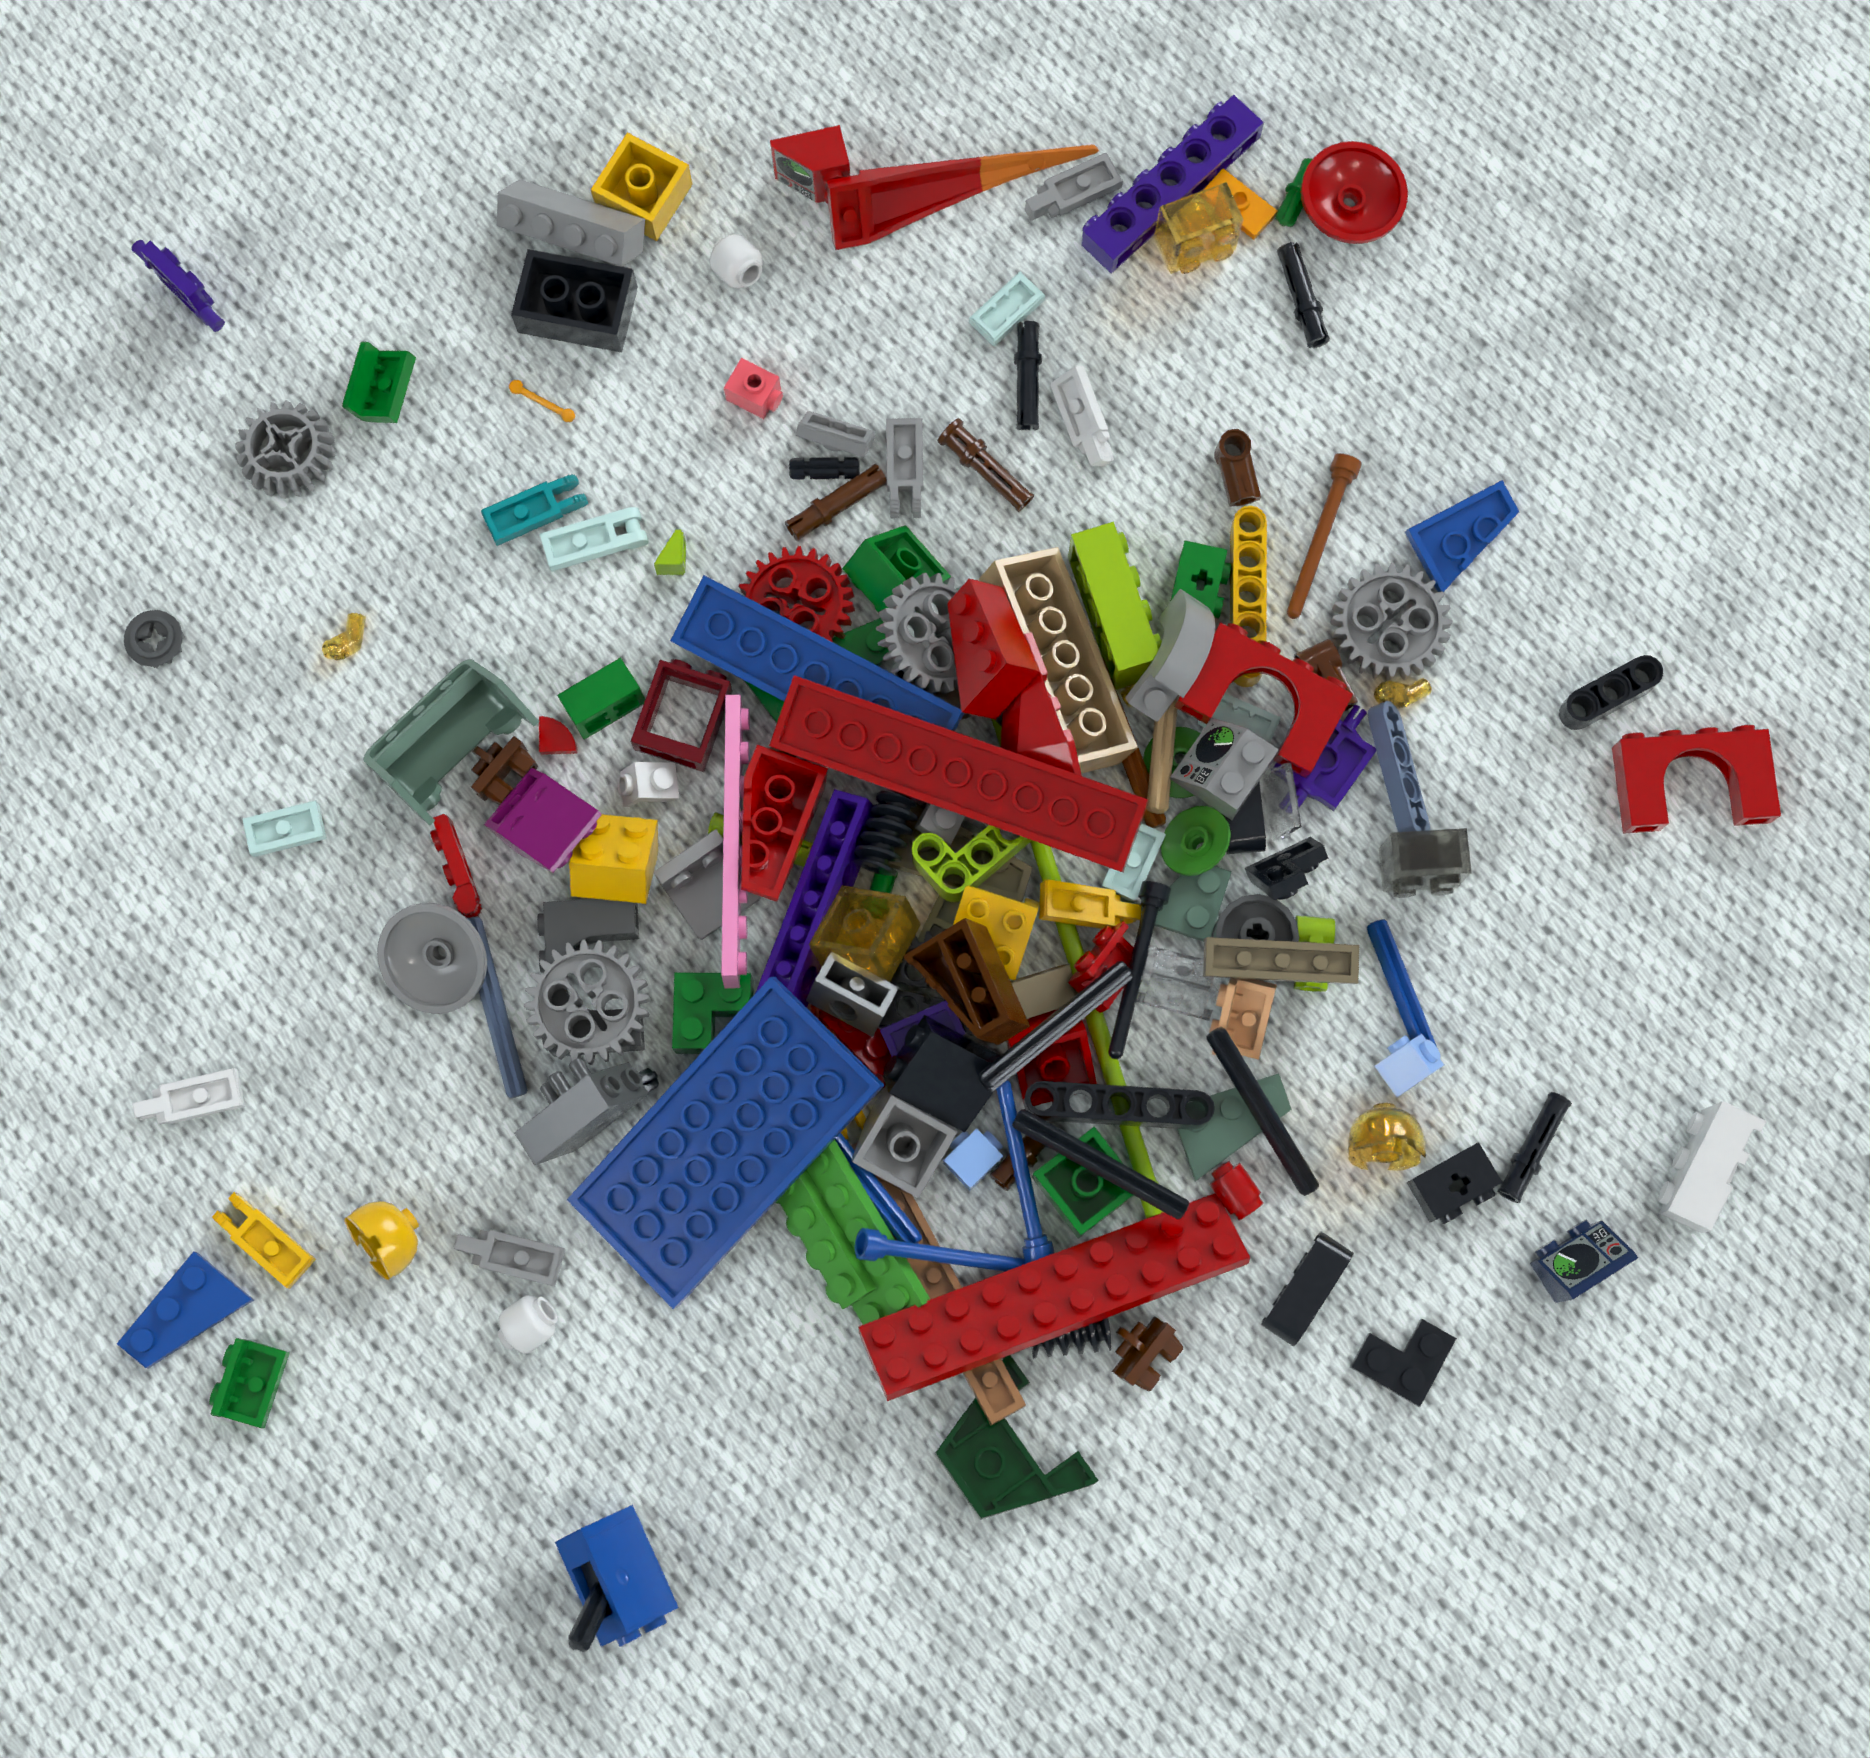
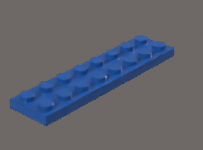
(772, 649)

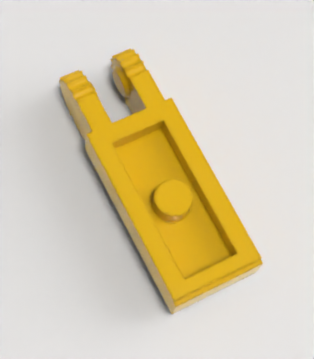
(266, 1242)

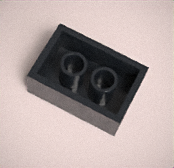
(574, 300)

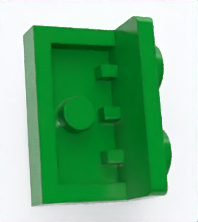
(378, 384)
(248, 1382)

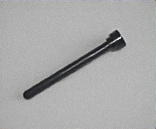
(1153, 897)

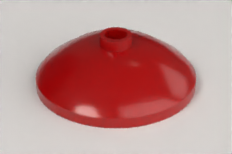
(1359, 174)

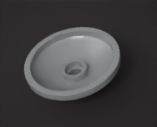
(415, 968)

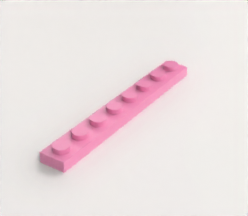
(733, 924)

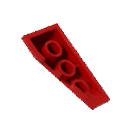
(777, 814)

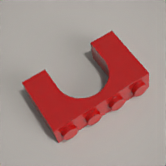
(1315, 699)
(1740, 755)

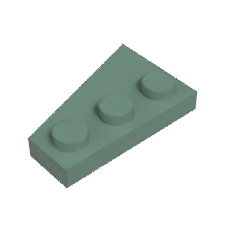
(1229, 1126)

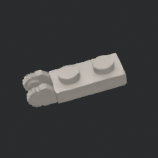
(904, 462)

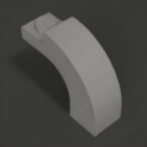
(1183, 651)

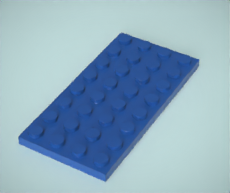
(725, 1142)

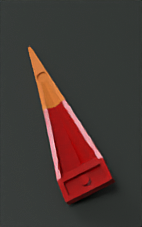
(892, 197)

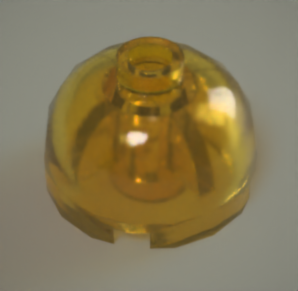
(1391, 1134)

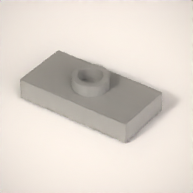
(835, 434)

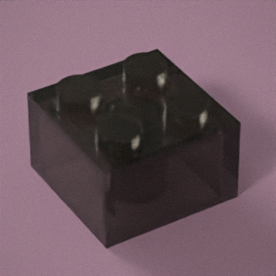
(1424, 861)

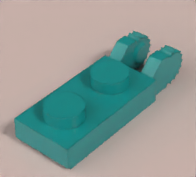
(531, 509)

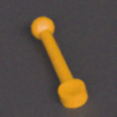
(517, 387)

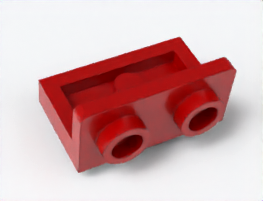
(1108, 950)

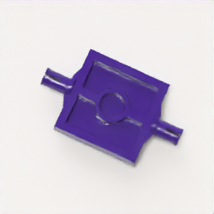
(182, 284)
(1338, 764)

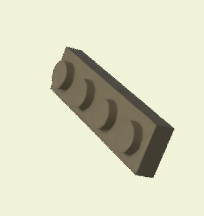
(1281, 960)

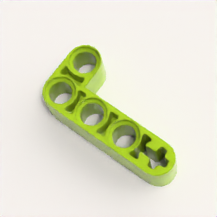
(962, 862)

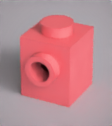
(753, 389)

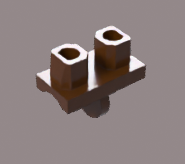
(496, 765)
(1141, 1348)

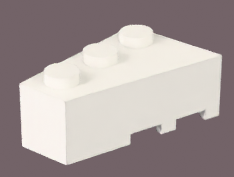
(1707, 1165)

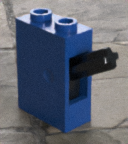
(615, 1581)

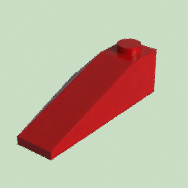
(1033, 726)

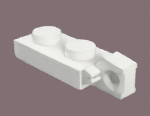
(1083, 415)
(193, 1098)

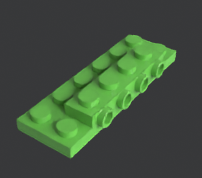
(827, 1212)

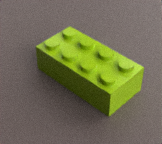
(1113, 602)

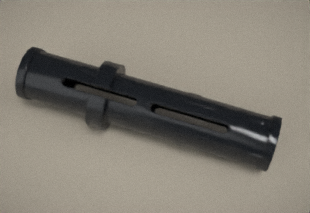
(1307, 307)
(1028, 365)
(1527, 1160)

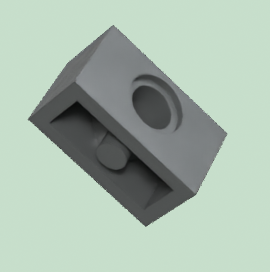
(851, 994)

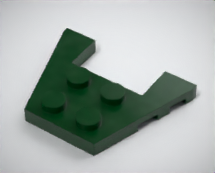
(995, 1466)

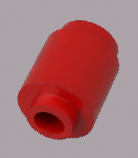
(1236, 1190)

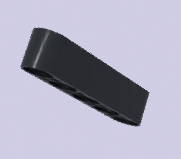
(1135, 1096)

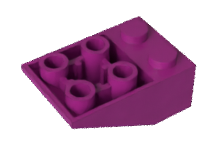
(543, 820)

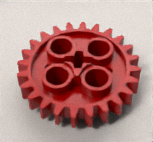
(807, 576)

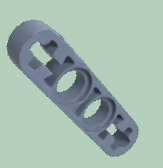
(1398, 768)

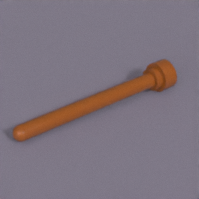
(1344, 470)

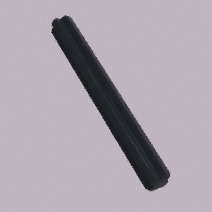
(1055, 1026)
(1262, 1111)
(1100, 1164)

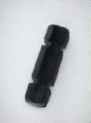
(824, 468)

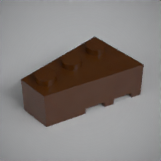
(972, 980)

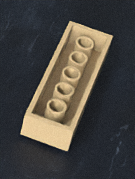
(1051, 610)

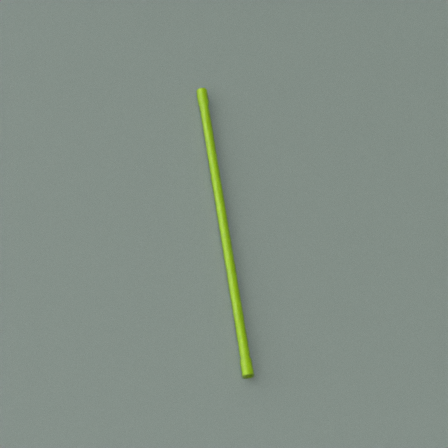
(1096, 1024)

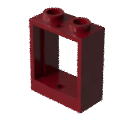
(670, 749)

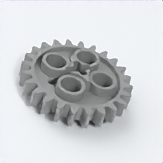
(1414, 644)
(914, 653)
(558, 1021)

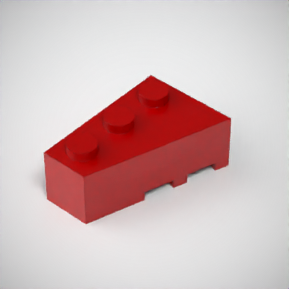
(988, 649)

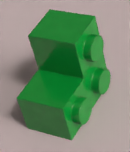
(698, 1002)

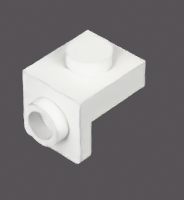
(648, 783)

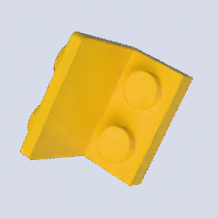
(1006, 920)

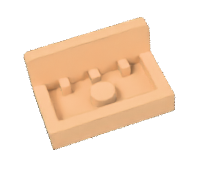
(1245, 1013)

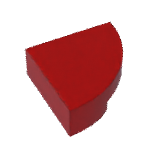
(555, 737)

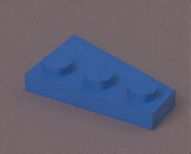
(1458, 534)
(184, 1309)

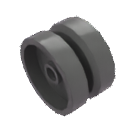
(1257, 917)

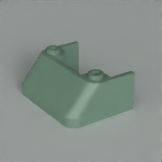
(442, 732)

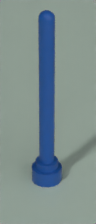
(1036, 1243)
(873, 1245)

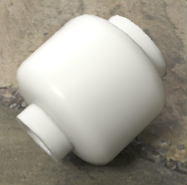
(736, 261)
(527, 1324)

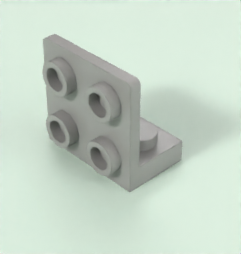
(696, 884)

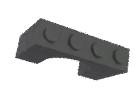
(589, 921)

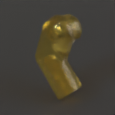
(348, 641)
(1402, 694)

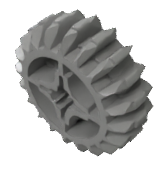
(312, 431)

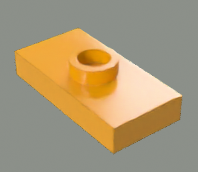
(1253, 208)

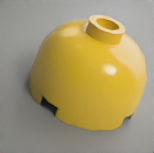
(385, 1236)

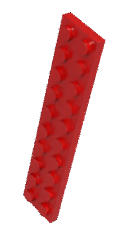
(959, 773)
(1051, 1296)

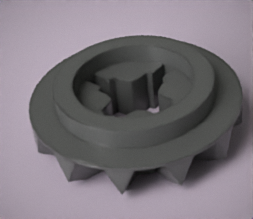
(141, 628)

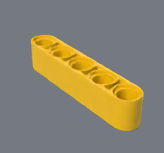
(1249, 579)

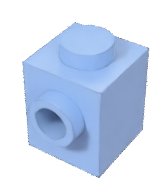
(1409, 1063)
(973, 1157)

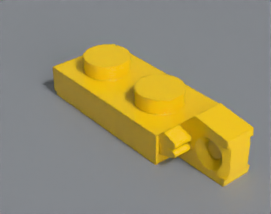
(1084, 905)

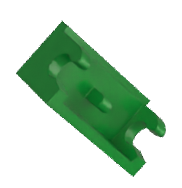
(602, 698)

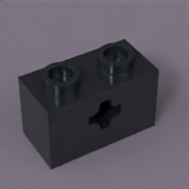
(1432, 1186)

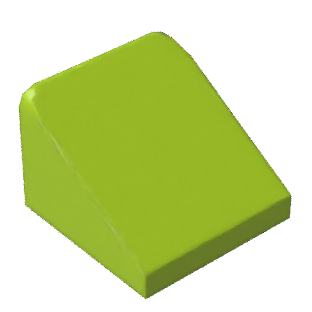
(673, 556)

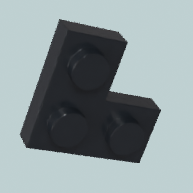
(1285, 871)
(1410, 1371)

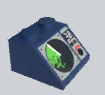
(1581, 1260)

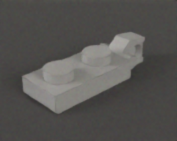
(1074, 188)
(513, 1256)

